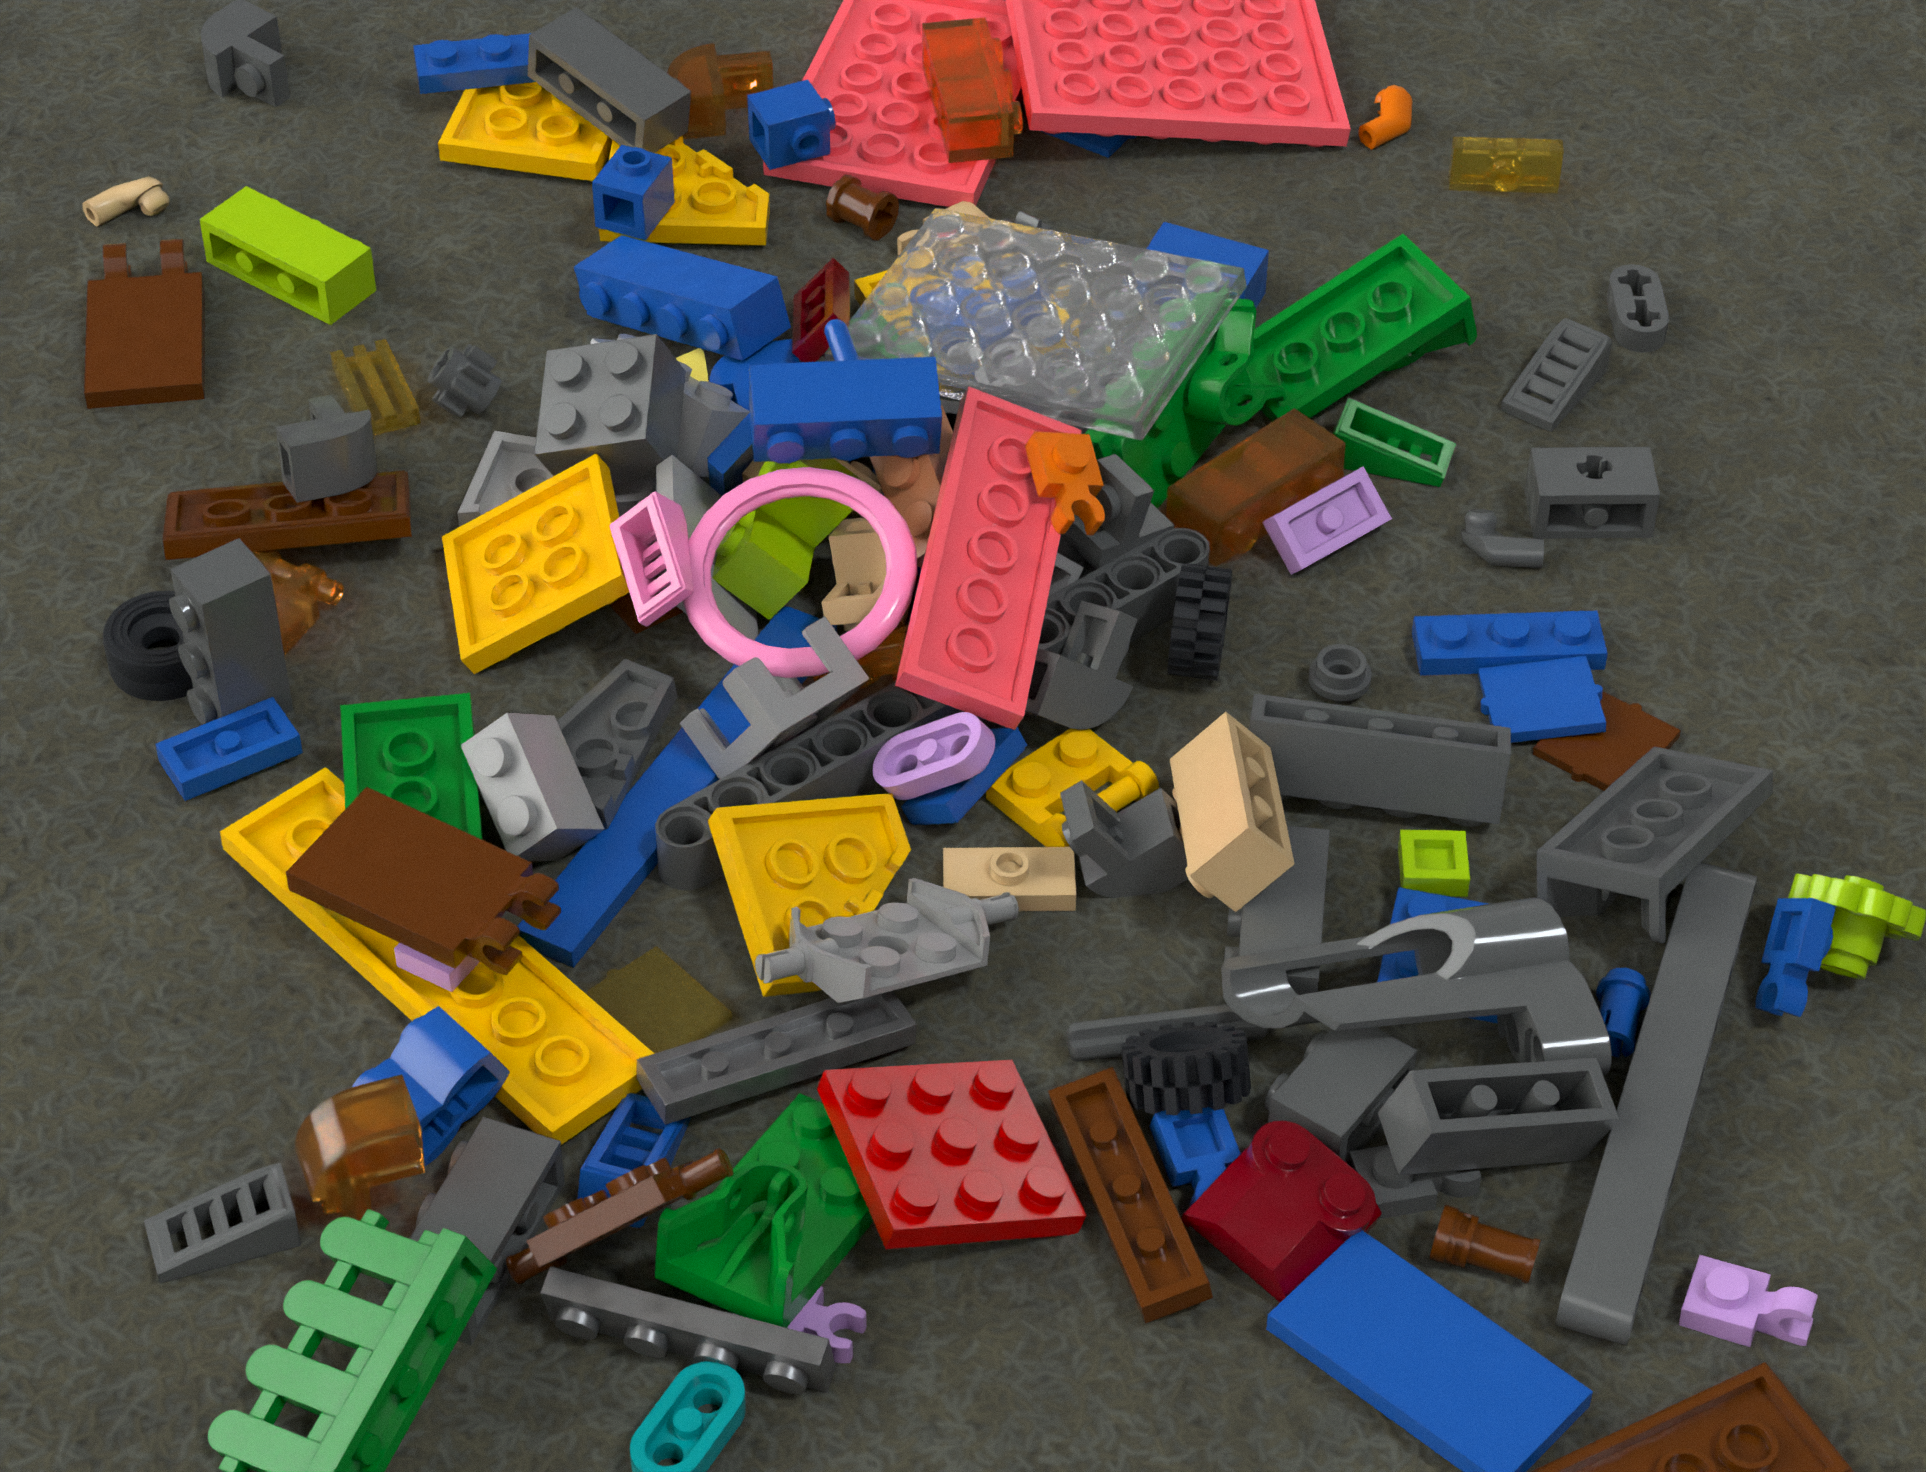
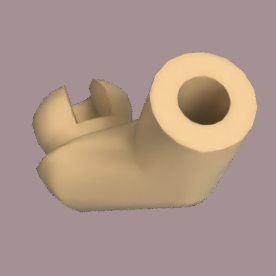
(124, 197)

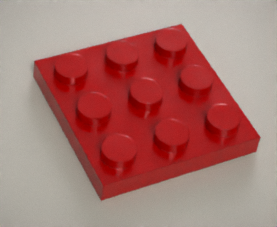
(950, 1153)

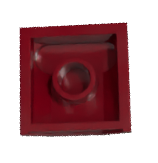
(1283, 1207)

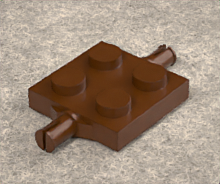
(598, 1216)

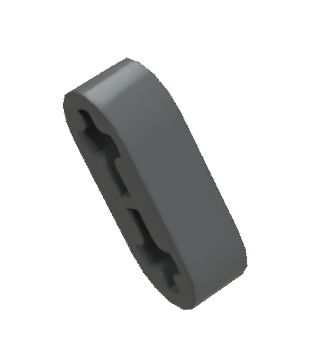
(1646, 306)

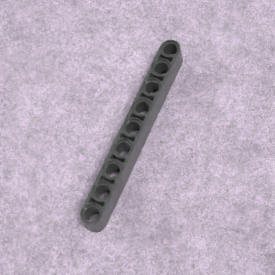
(1656, 1106)

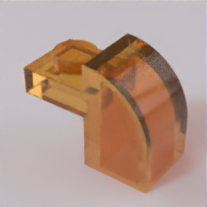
(719, 85)
(359, 1143)

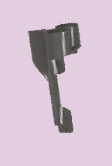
(1469, 963)

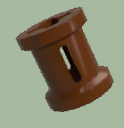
(862, 207)

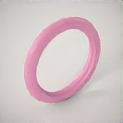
(792, 483)

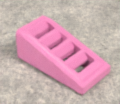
(633, 534)

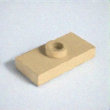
(1035, 875)

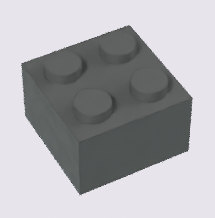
(611, 402)

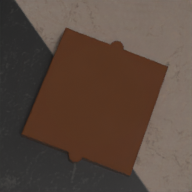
(1608, 754)

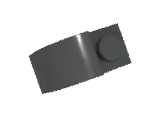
(245, 53)
(328, 452)
(1128, 516)
(1081, 683)
(1125, 850)

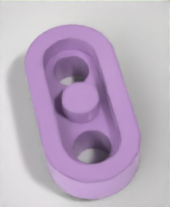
(934, 756)

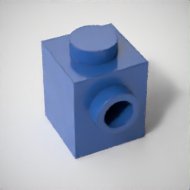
(790, 124)
(633, 192)

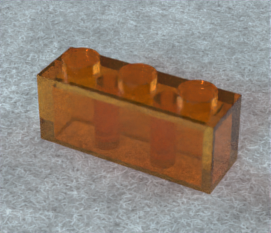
(970, 90)
(1254, 482)

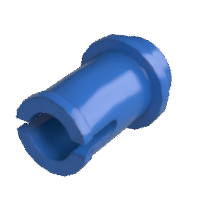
(1622, 998)

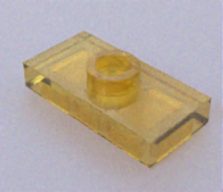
(1505, 164)

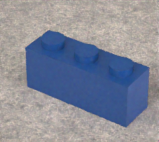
(845, 409)

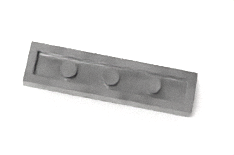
(772, 1053)
(660, 1324)

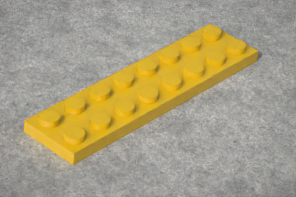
(560, 1046)

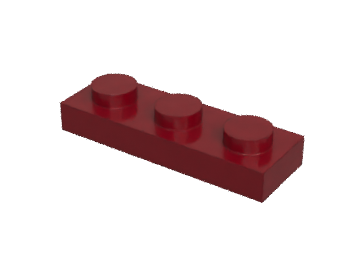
(815, 304)

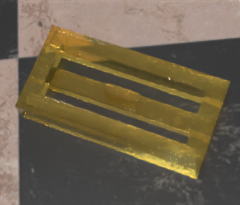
(365, 362)

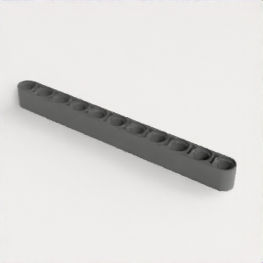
(840, 752)

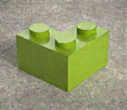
(772, 548)

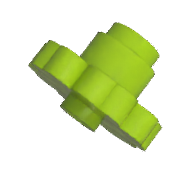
(1860, 920)

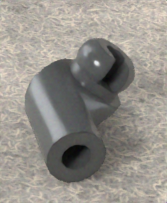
(1495, 547)

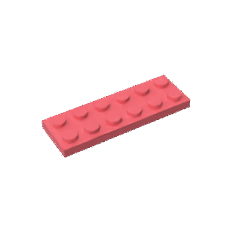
(984, 567)

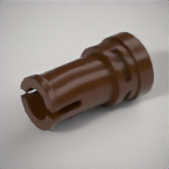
(1465, 1240)

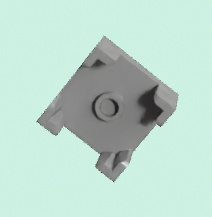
(777, 705)

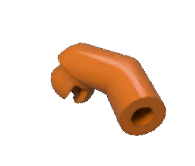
(1393, 120)

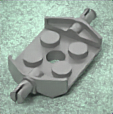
(893, 946)

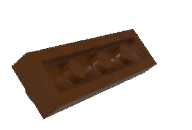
(1130, 1195)

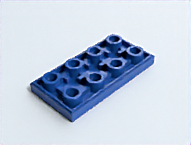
(1428, 1359)

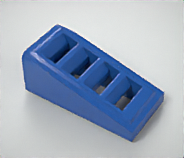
(618, 1145)

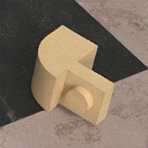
(858, 571)

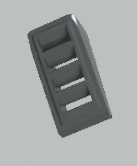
(1560, 371)
(253, 1238)

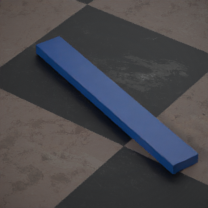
(624, 854)

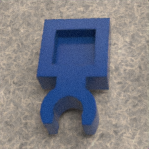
(1794, 946)
(1194, 1147)

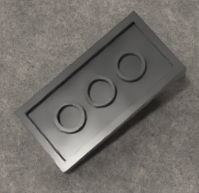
(1648, 834)

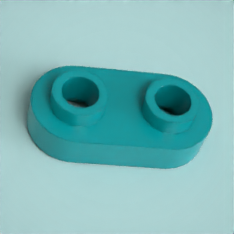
(683, 1432)

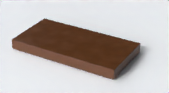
(271, 519)
(1730, 1427)

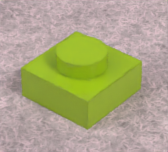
(1434, 861)

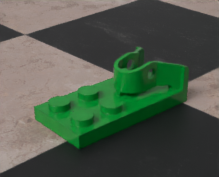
(1358, 325)
(1198, 409)
(414, 756)
(772, 1225)

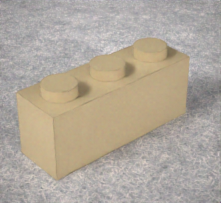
(1230, 813)

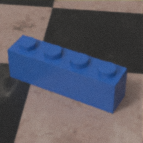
(682, 297)

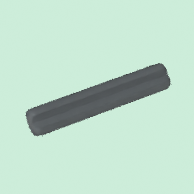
(1105, 1036)

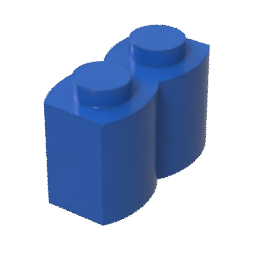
(445, 1076)

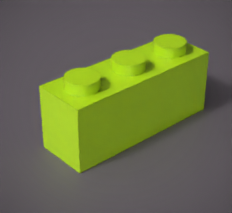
(288, 255)

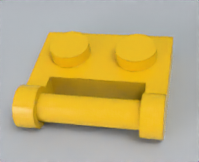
(1033, 785)

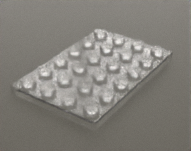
(1047, 318)

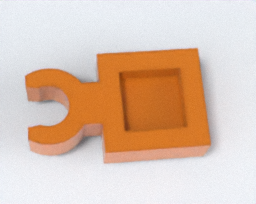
(1069, 472)

